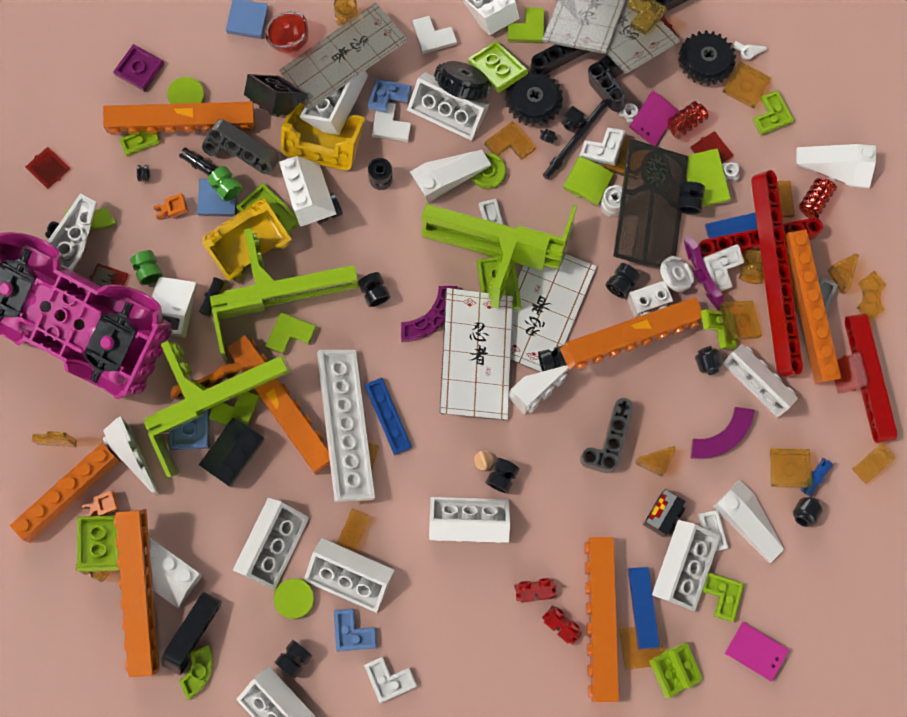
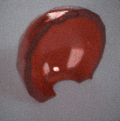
(287, 32)

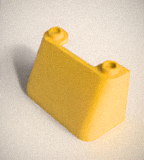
(327, 149)
(228, 241)

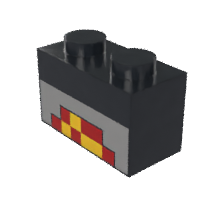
(664, 513)

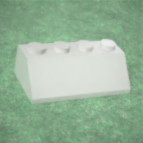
(445, 109)
(334, 110)
(307, 190)
(760, 380)
(469, 519)
(271, 543)
(686, 565)
(171, 575)
(348, 575)
(271, 698)

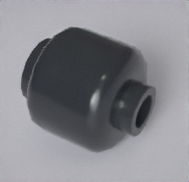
(708, 360)
(807, 511)

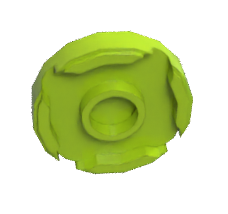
(185, 91)
(493, 175)
(293, 598)

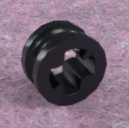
(143, 173)

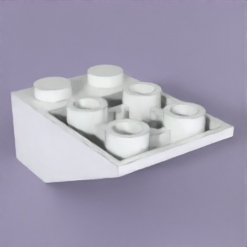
(493, 14)
(176, 303)
(534, 387)

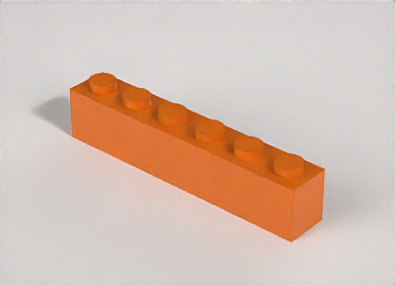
(64, 493)

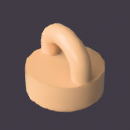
(483, 461)

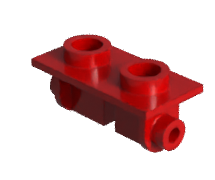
(544, 587)
(568, 629)

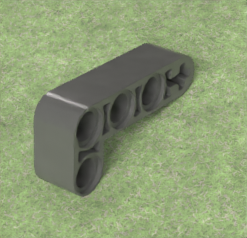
(240, 145)
(611, 435)

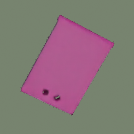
(653, 118)
(756, 651)

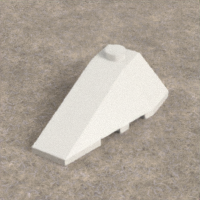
(846, 163)
(442, 175)
(73, 231)
(123, 442)
(747, 517)

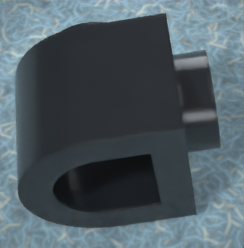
(573, 119)

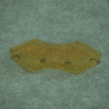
(871, 289)

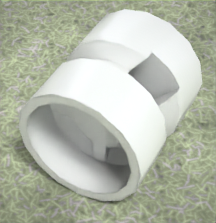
(611, 201)

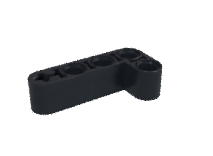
(188, 635)

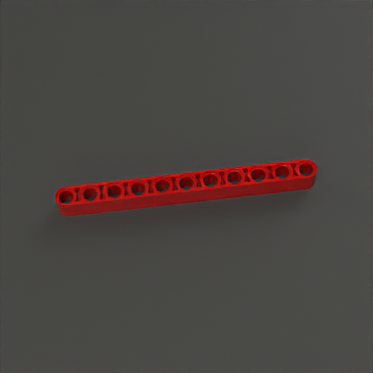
(777, 274)

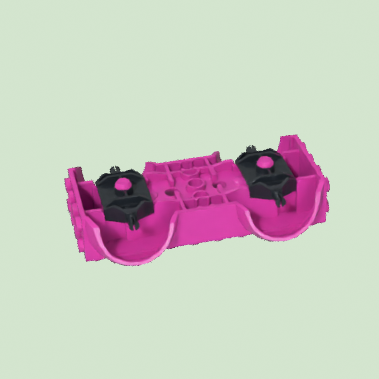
(120, 327)

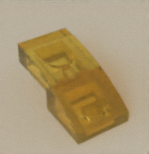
(873, 463)
(353, 530)

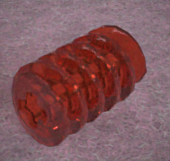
(686, 118)
(817, 197)

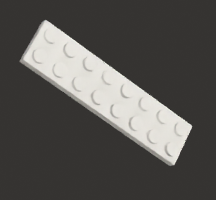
(345, 425)

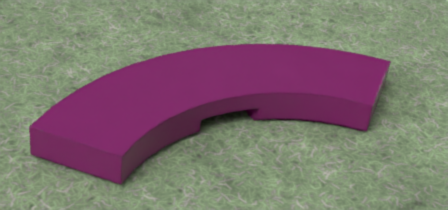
(701, 273)
(428, 323)
(725, 440)

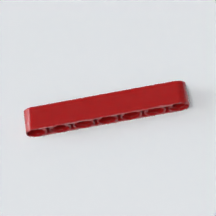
(749, 240)
(875, 394)

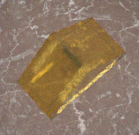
(843, 272)
(657, 461)

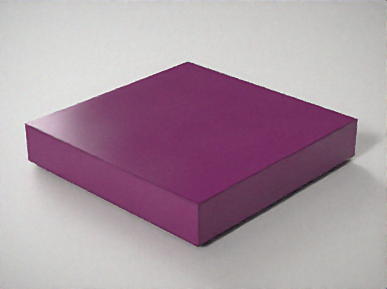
(138, 67)

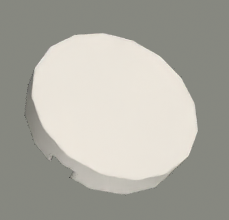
(676, 274)

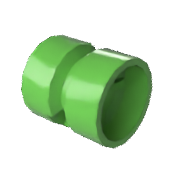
(226, 187)
(146, 269)

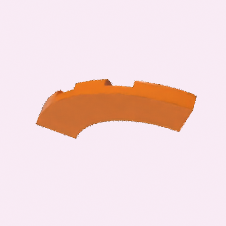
(225, 371)

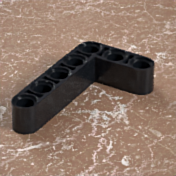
(606, 79)

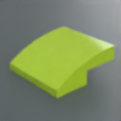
(588, 180)
(675, 669)

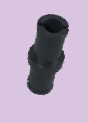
(197, 161)
(214, 289)

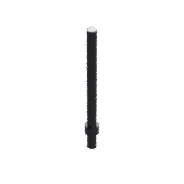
(557, 162)

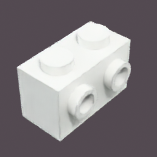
(649, 299)

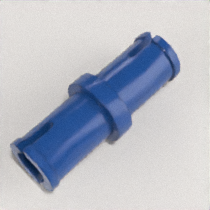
(818, 476)

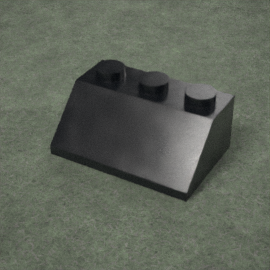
(273, 94)
(232, 452)

